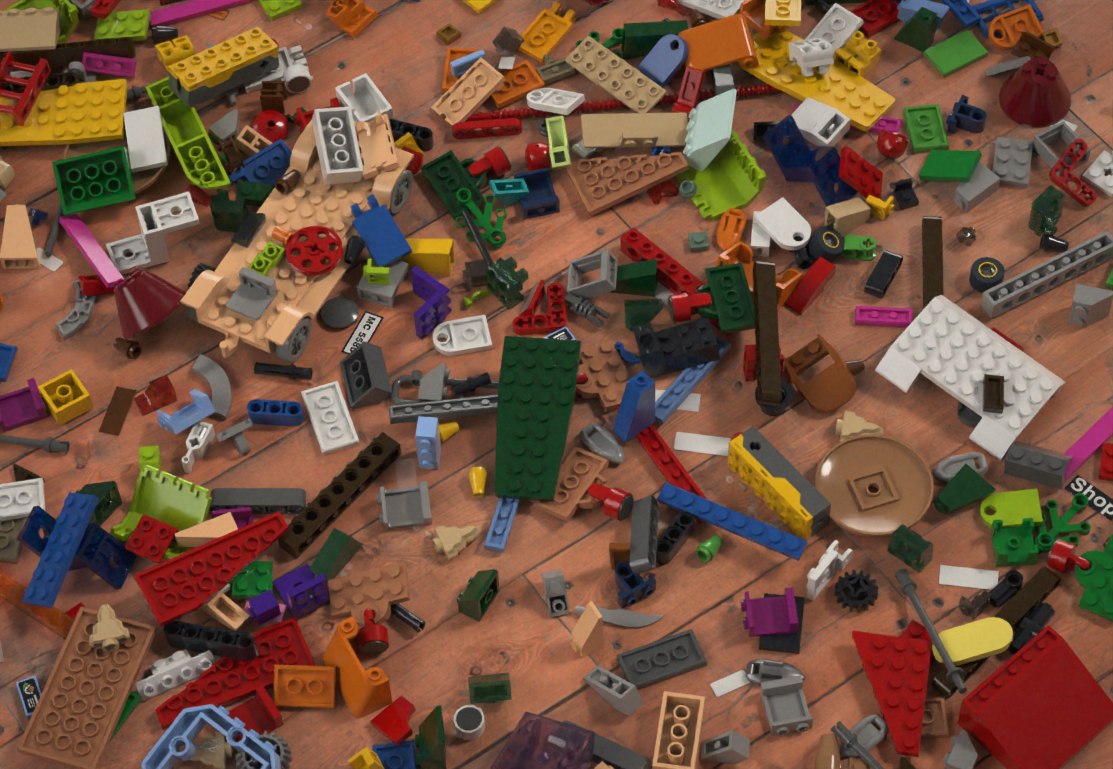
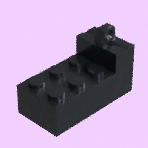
(675, 347)

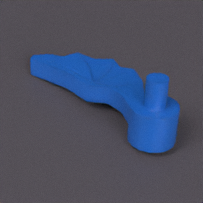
(626, 355)

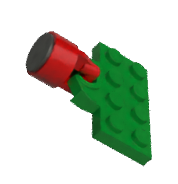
(1092, 572)

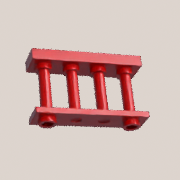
(33, 86)

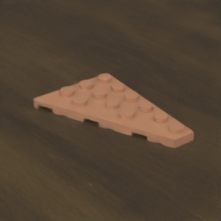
(610, 181)

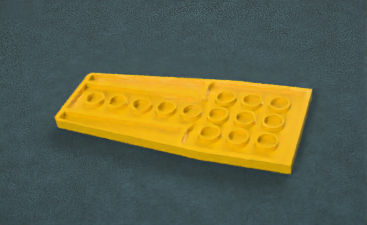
(839, 88)
(69, 115)

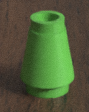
(709, 548)

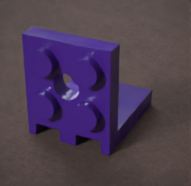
(436, 304)
(302, 591)

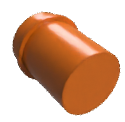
(281, 235)

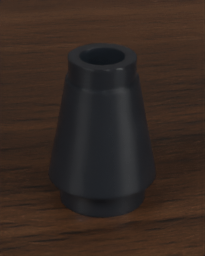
(164, 33)
(1053, 244)
(353, 249)

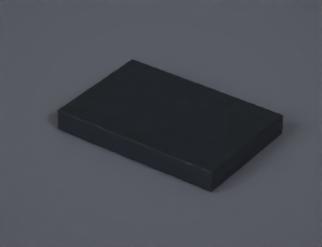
(784, 642)

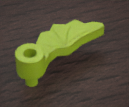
(468, 303)

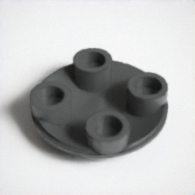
(339, 312)

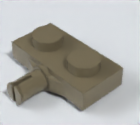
(554, 69)

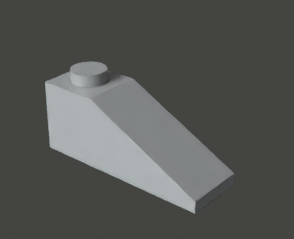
(615, 690)

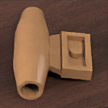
(829, 756)

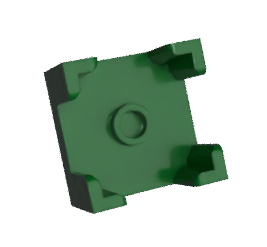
(1014, 544)

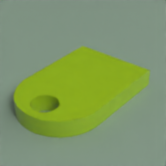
(1012, 508)

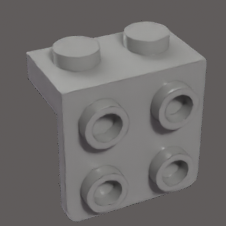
(253, 294)

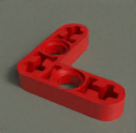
(1067, 176)
(549, 319)

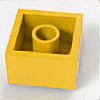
(65, 397)

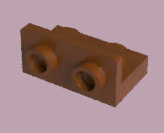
(1032, 46)

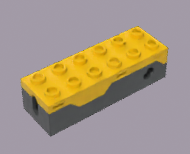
(223, 66)
(778, 483)

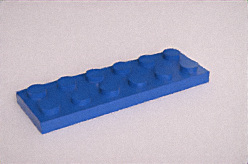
(60, 550)

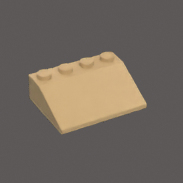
(29, 29)

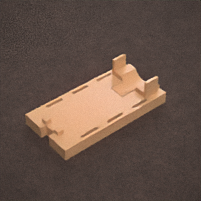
(469, 92)
(375, 145)

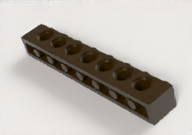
(389, 451)

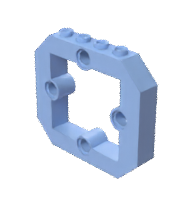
(188, 726)

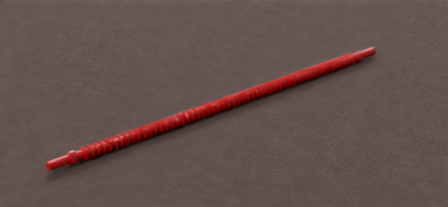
(613, 104)

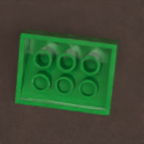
(94, 180)

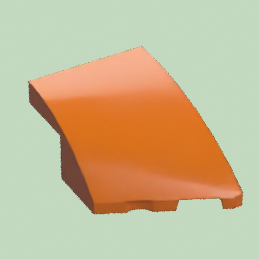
(351, 15)

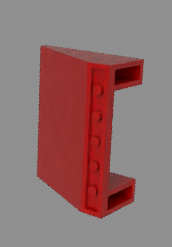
(1037, 706)

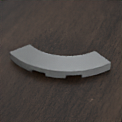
(79, 315)
(219, 384)

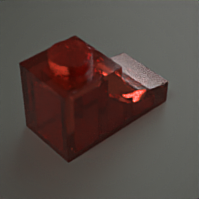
(156, 396)

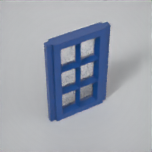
(992, 8)

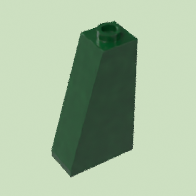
(641, 37)

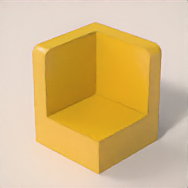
(365, 760)

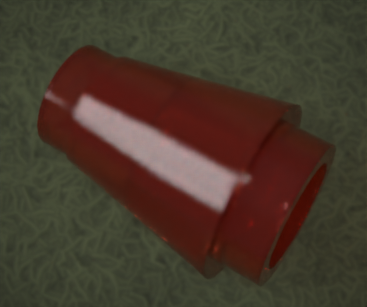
(198, 195)

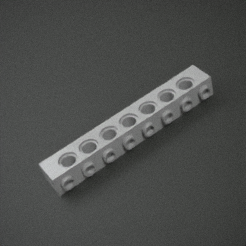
(1047, 275)

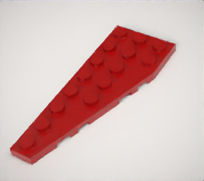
(194, 577)
(236, 678)

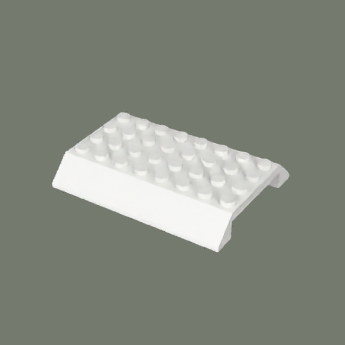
(955, 355)

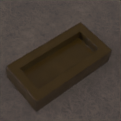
(993, 393)

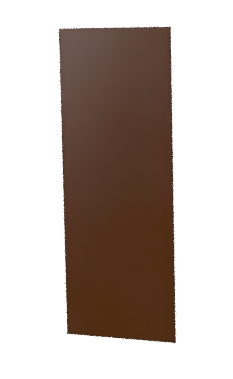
(117, 410)

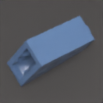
(910, 7)

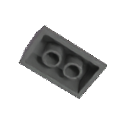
(365, 376)
(1037, 464)

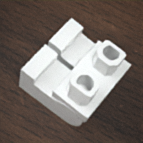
(811, 54)

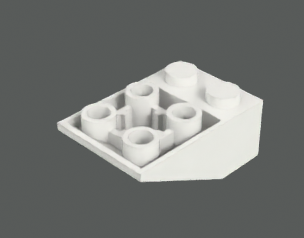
(820, 123)

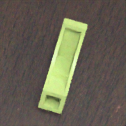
(558, 143)

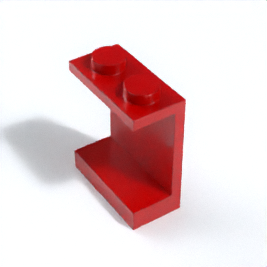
(258, 713)

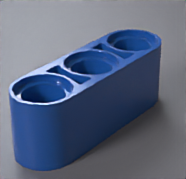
(267, 416)

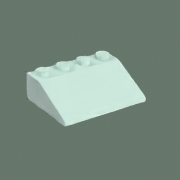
(709, 129)

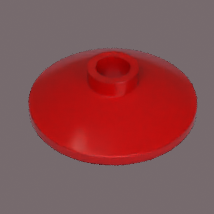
(274, 133)

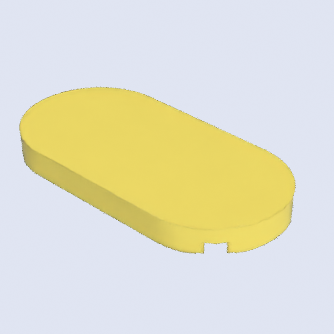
(975, 640)

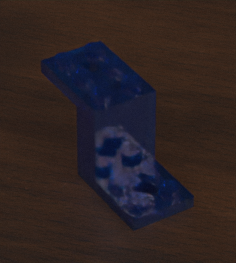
(807, 162)
(93, 551)

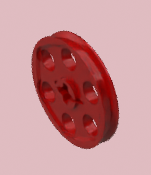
(317, 256)

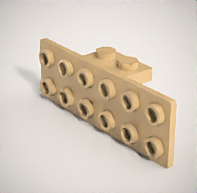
(615, 76)
(634, 130)

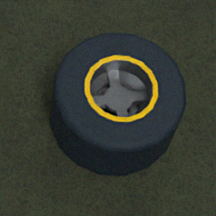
(826, 243)
(986, 273)

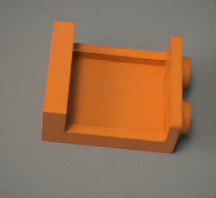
(755, 15)

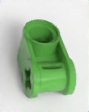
(856, 247)

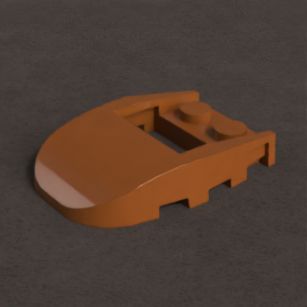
(830, 387)

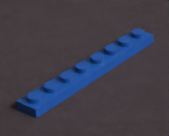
(733, 521)

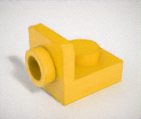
(408, 141)
(880, 208)

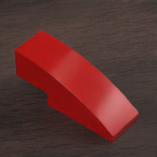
(811, 285)

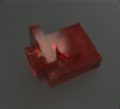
(663, 189)

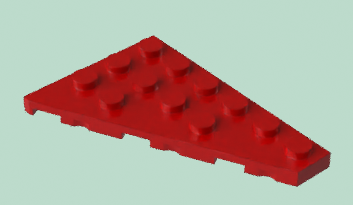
(899, 682)

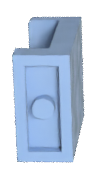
(188, 415)

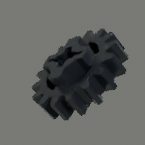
(848, 585)

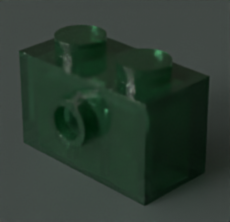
(489, 688)

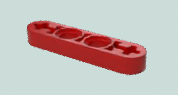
(466, 130)

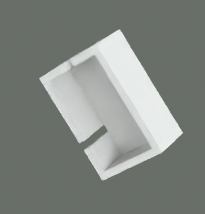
(364, 101)

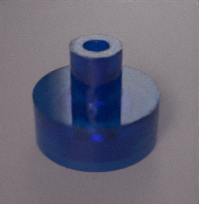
(37, 215)

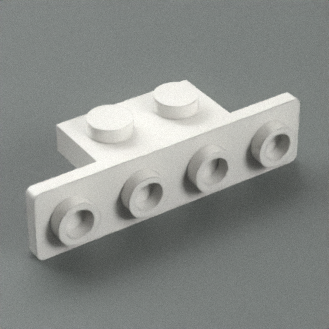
(173, 671)

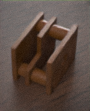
(271, 98)
(221, 147)

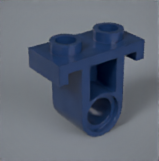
(966, 117)
(632, 586)

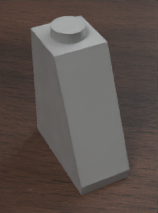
(981, 186)

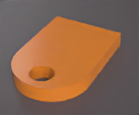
(1012, 26)

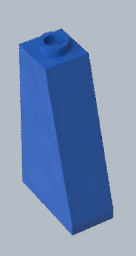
(636, 407)

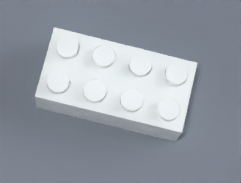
(337, 145)

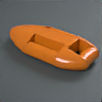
(731, 228)

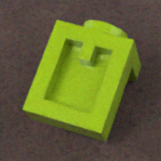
(376, 275)

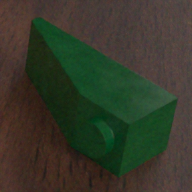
(254, 192)

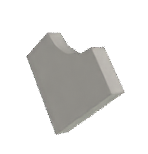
(1011, 64)

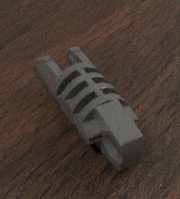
(586, 309)

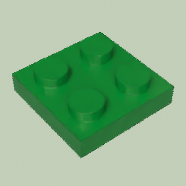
(253, 580)

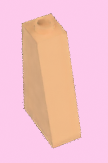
(18, 243)

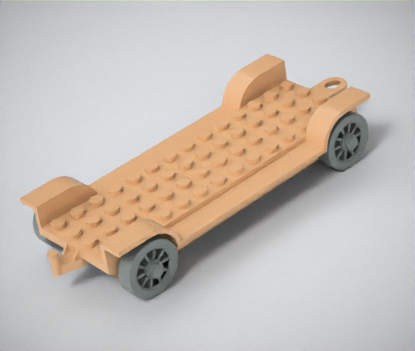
(299, 296)

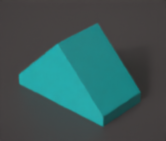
(509, 190)

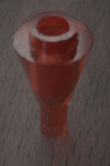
(672, 5)

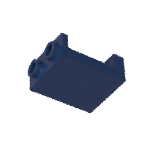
(541, 196)

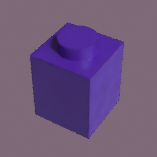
(263, 607)

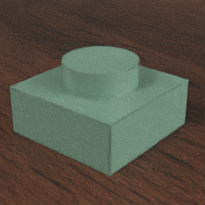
(698, 241)

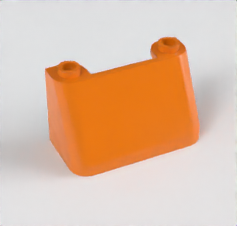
(720, 44)
(743, 254)
(360, 689)

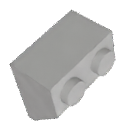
(1089, 305)

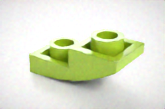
(268, 259)

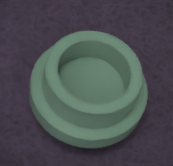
(687, 189)

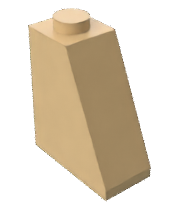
(847, 215)

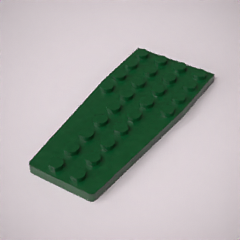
(534, 415)

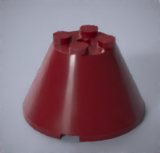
(1035, 94)
(144, 301)

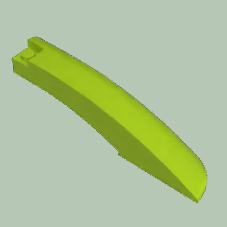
(188, 138)

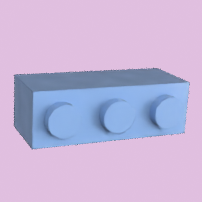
(428, 442)

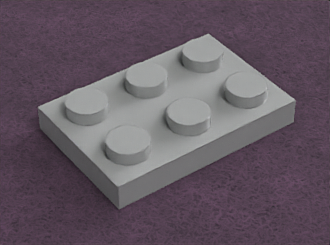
(1012, 161)

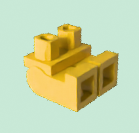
(174, 52)
(859, 54)

